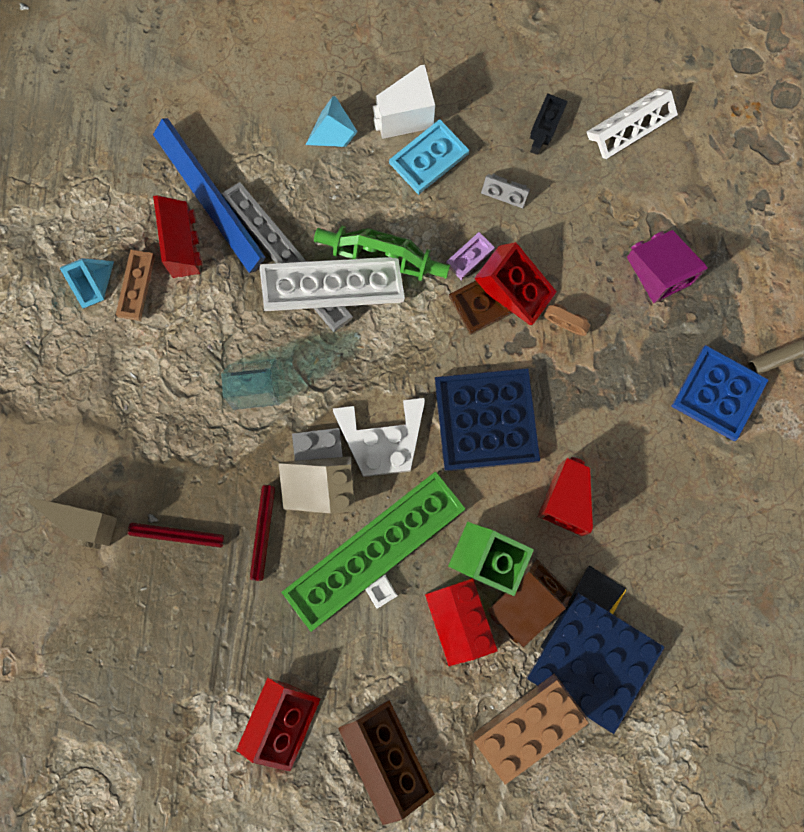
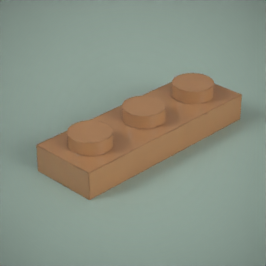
(135, 285)

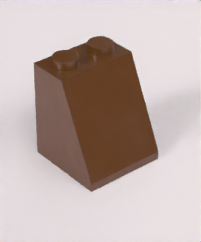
(533, 607)

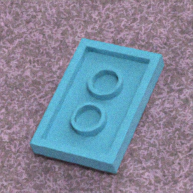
(429, 156)

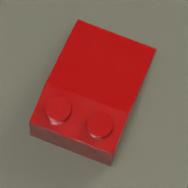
(516, 282)

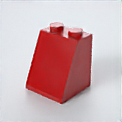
(570, 498)

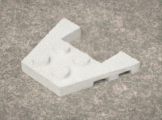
(384, 448)

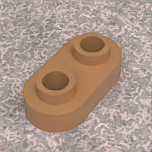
(560, 316)

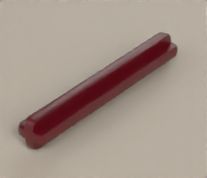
(262, 533)
(176, 535)

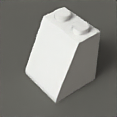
(405, 105)

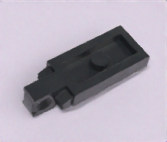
(547, 122)

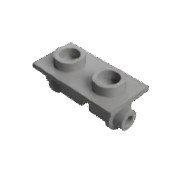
(510, 193)

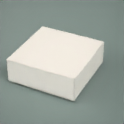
(381, 591)

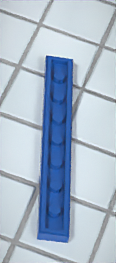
(208, 195)

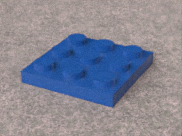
(719, 393)

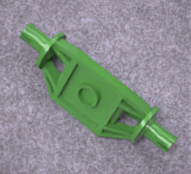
(390, 244)

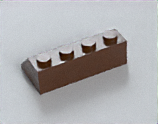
(386, 763)

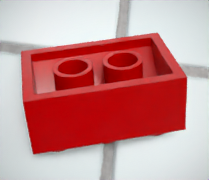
(177, 236)
(461, 622)
(278, 725)

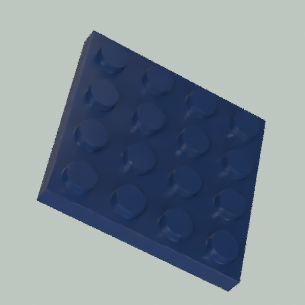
(486, 420)
(597, 661)

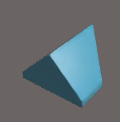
(332, 127)
(88, 279)

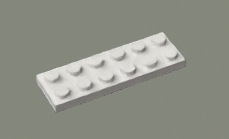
(331, 283)

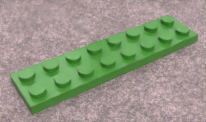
(373, 551)

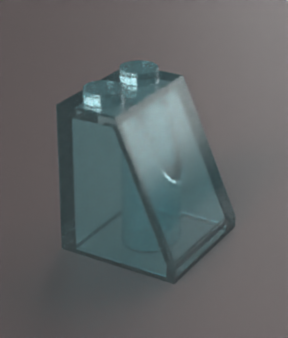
(251, 384)

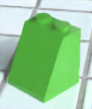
(491, 558)

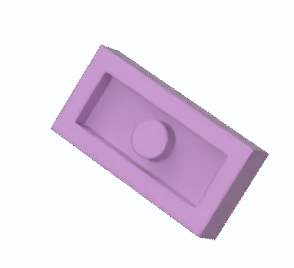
(470, 256)

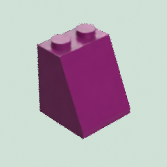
(665, 265)

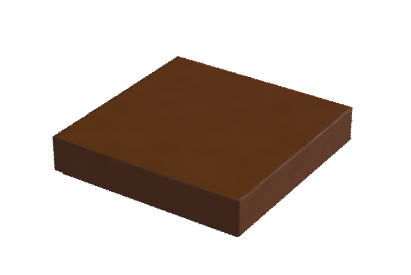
(477, 307)

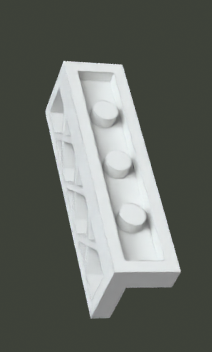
(627, 117)

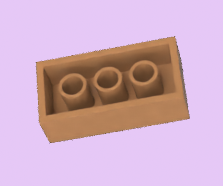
(530, 729)

